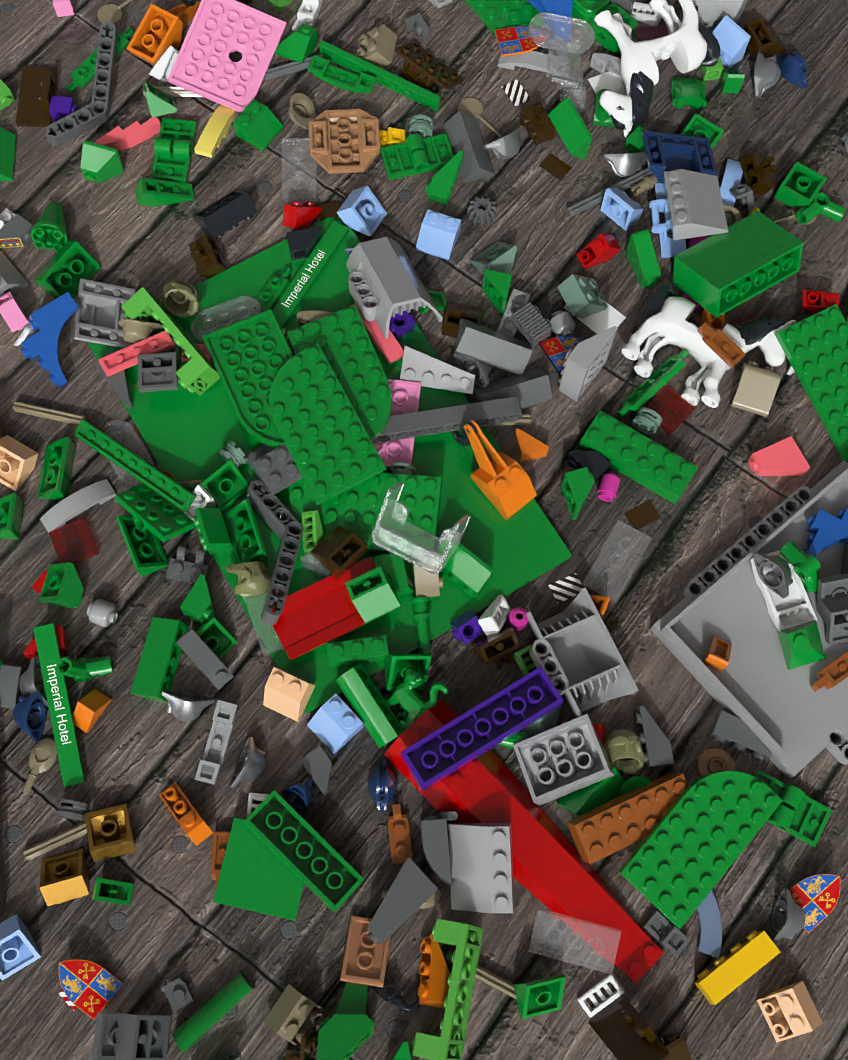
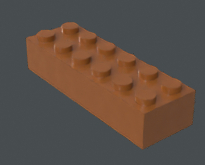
(625, 818)

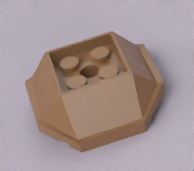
(344, 140)

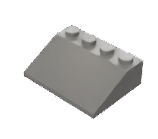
(694, 204)
(585, 363)
(563, 760)
(481, 867)

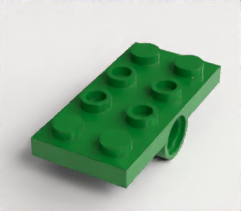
(174, 150)
(416, 155)
(154, 512)
(797, 812)

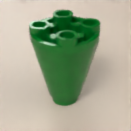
(50, 228)

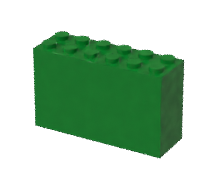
(737, 263)

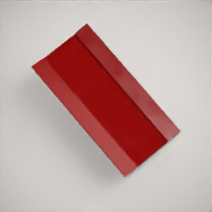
(319, 613)

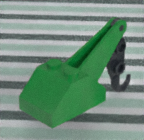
(350, 1025)

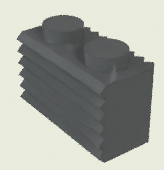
(531, 323)

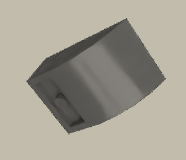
(435, 844)

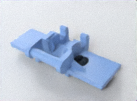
(668, 247)

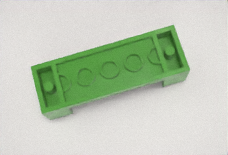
(198, 372)
(458, 1001)

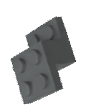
(159, 371)
(274, 467)
(833, 607)
(131, 1036)

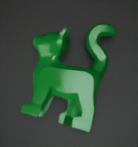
(409, 698)

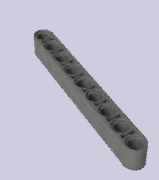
(451, 419)

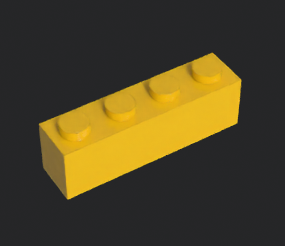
(736, 967)

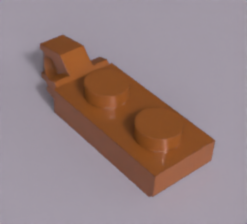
(721, 344)
(832, 674)
(399, 836)
(219, 845)

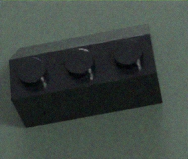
(225, 213)

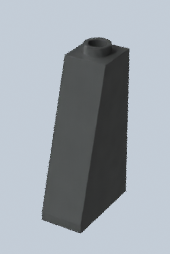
(402, 900)

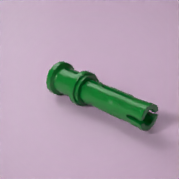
(421, 617)

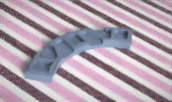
(710, 927)

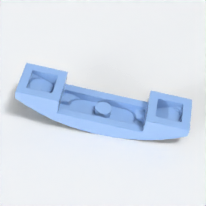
(731, 178)

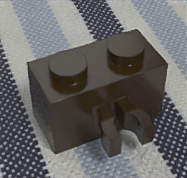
(537, 123)
(758, 173)
(207, 256)
(496, 646)

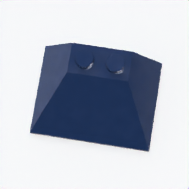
(677, 152)

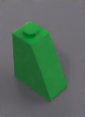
(643, 259)

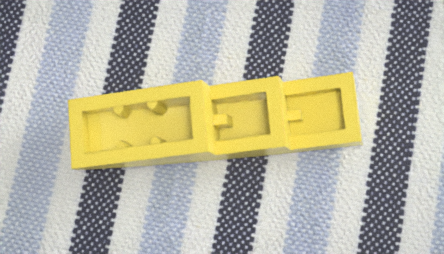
(215, 131)

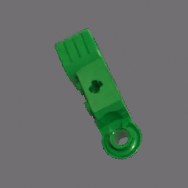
(589, 9)

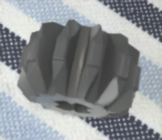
(482, 211)

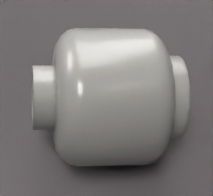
(562, 323)
(102, 612)

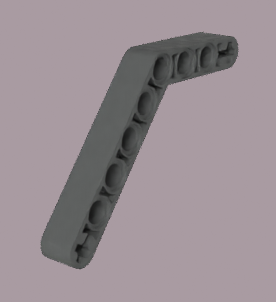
(99, 87)
(290, 533)

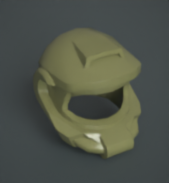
(180, 298)
(252, 578)
(624, 744)

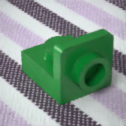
(439, 300)

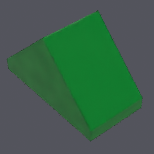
(731, 81)
(112, 891)

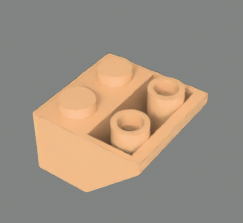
(790, 1011)

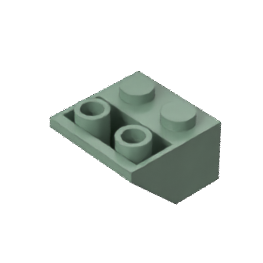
(582, 296)

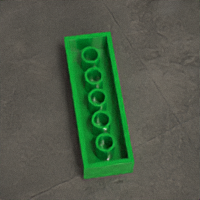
(638, 457)
(303, 851)

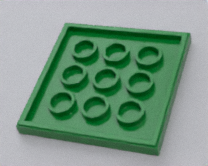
(256, 877)

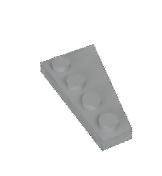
(434, 372)

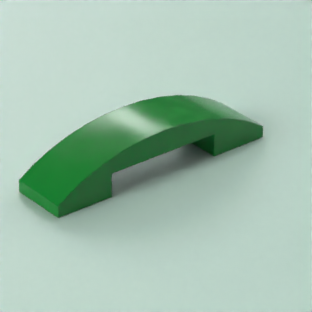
(340, 78)

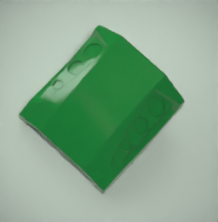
(687, 92)

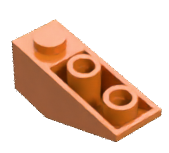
(186, 814)
(433, 974)

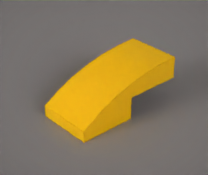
(391, 136)

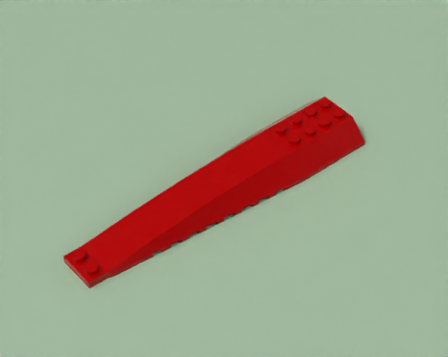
(541, 853)

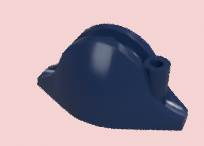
(793, 69)
(31, 715)
(382, 784)
(299, 795)

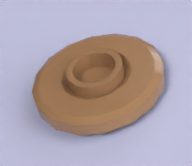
(714, 760)

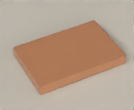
(363, 959)

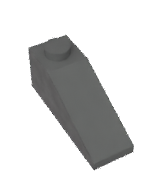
(118, 382)
(204, 659)

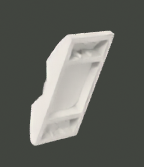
(791, 610)

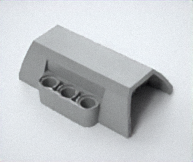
(385, 282)
(581, 655)

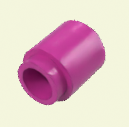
(608, 487)
(516, 624)

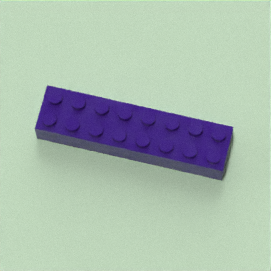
(481, 728)

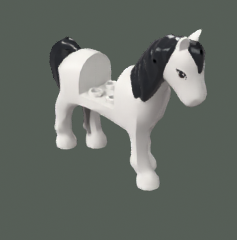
(686, 44)
(666, 323)

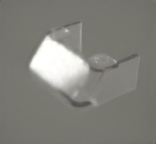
(411, 542)

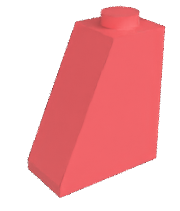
(779, 460)

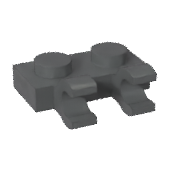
(186, 571)

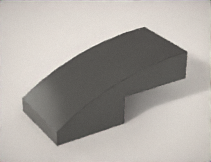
(9, 685)
(665, 933)

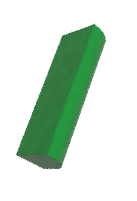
(159, 659)
(370, 705)
(212, 1012)

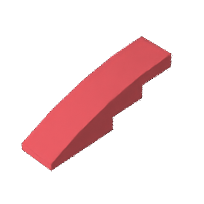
(131, 135)
(389, 347)

